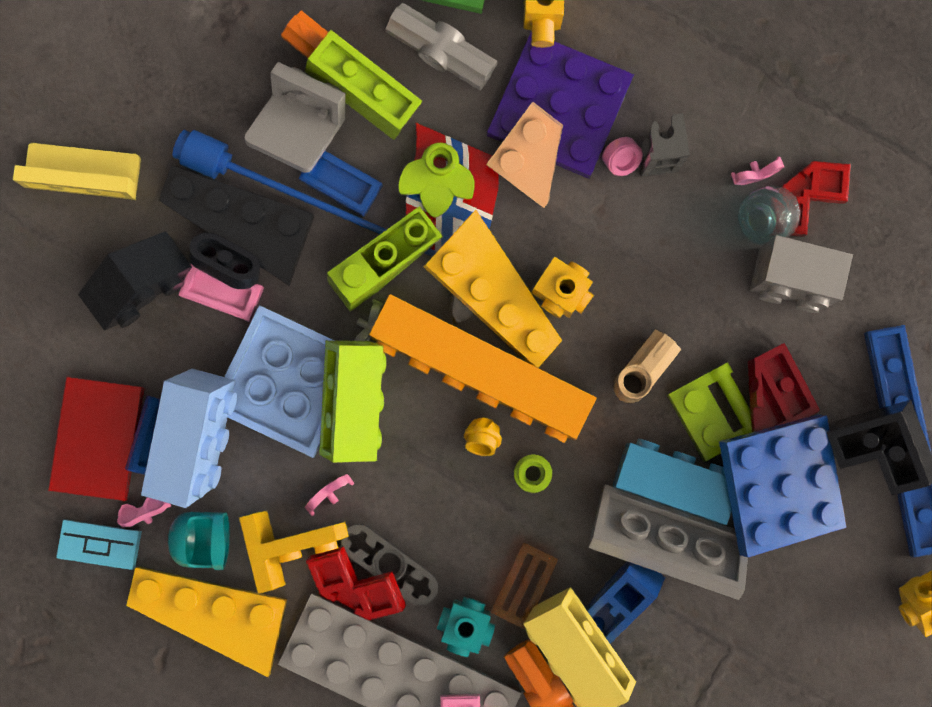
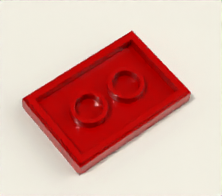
(95, 438)

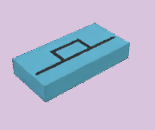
(99, 544)

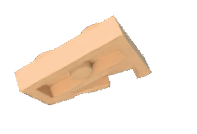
(530, 154)

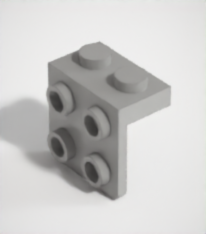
(297, 118)

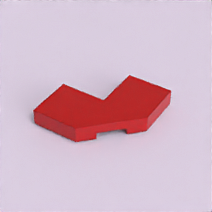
(818, 183)
(337, 581)

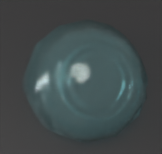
(768, 213)

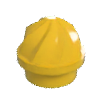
(482, 437)

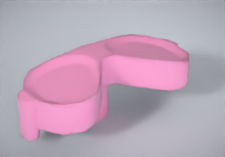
(756, 174)
(327, 492)
(130, 515)

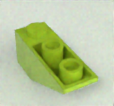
(383, 258)

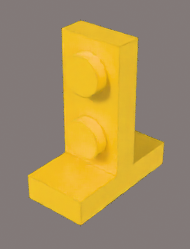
(268, 554)

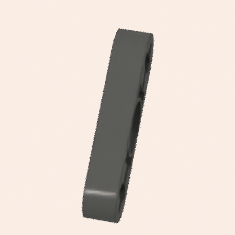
(419, 572)

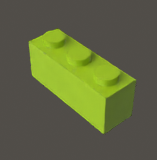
(351, 401)

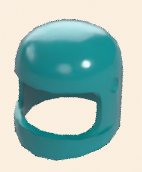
(200, 540)

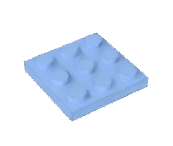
(280, 381)

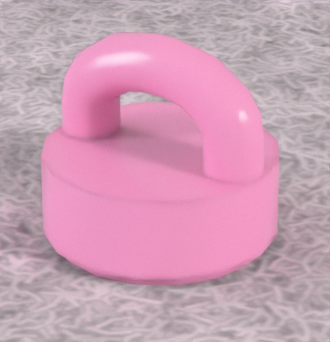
(622, 156)

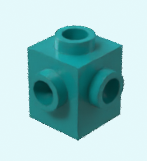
(466, 611)

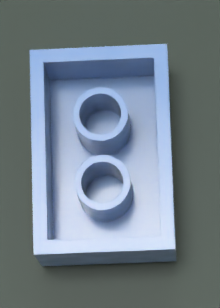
(189, 437)

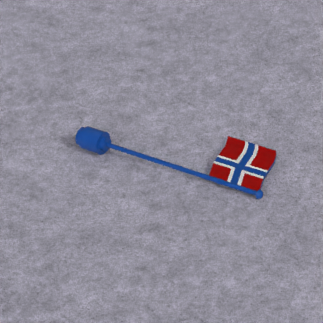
(211, 157)

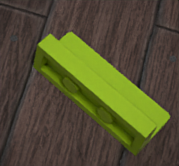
(365, 84)

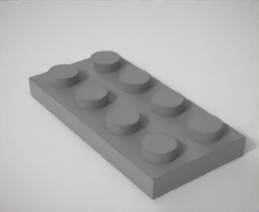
(669, 542)

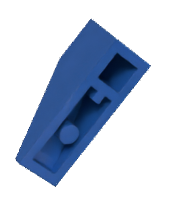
(624, 598)

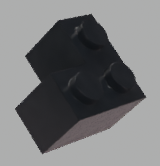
(134, 279)
(891, 437)

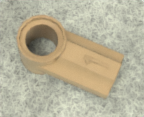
(647, 365)

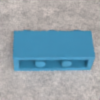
(674, 481)

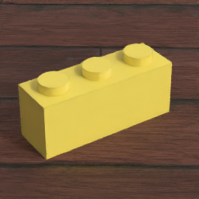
(579, 652)

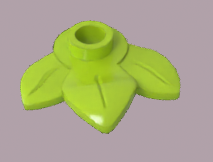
(436, 184)

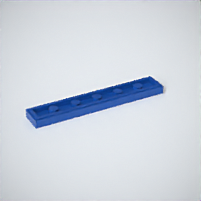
(897, 383)

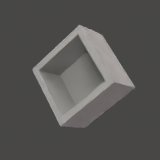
(800, 274)

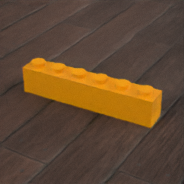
(482, 368)

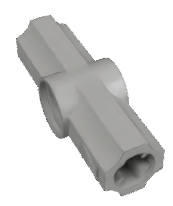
(441, 46)

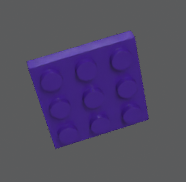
(574, 91)

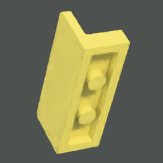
(79, 171)

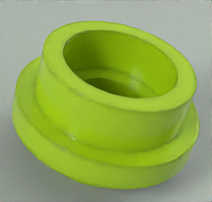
(545, 473)

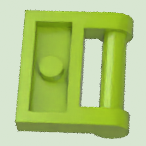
(702, 414)

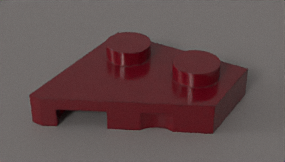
(777, 390)

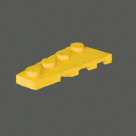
(490, 287)
(216, 615)

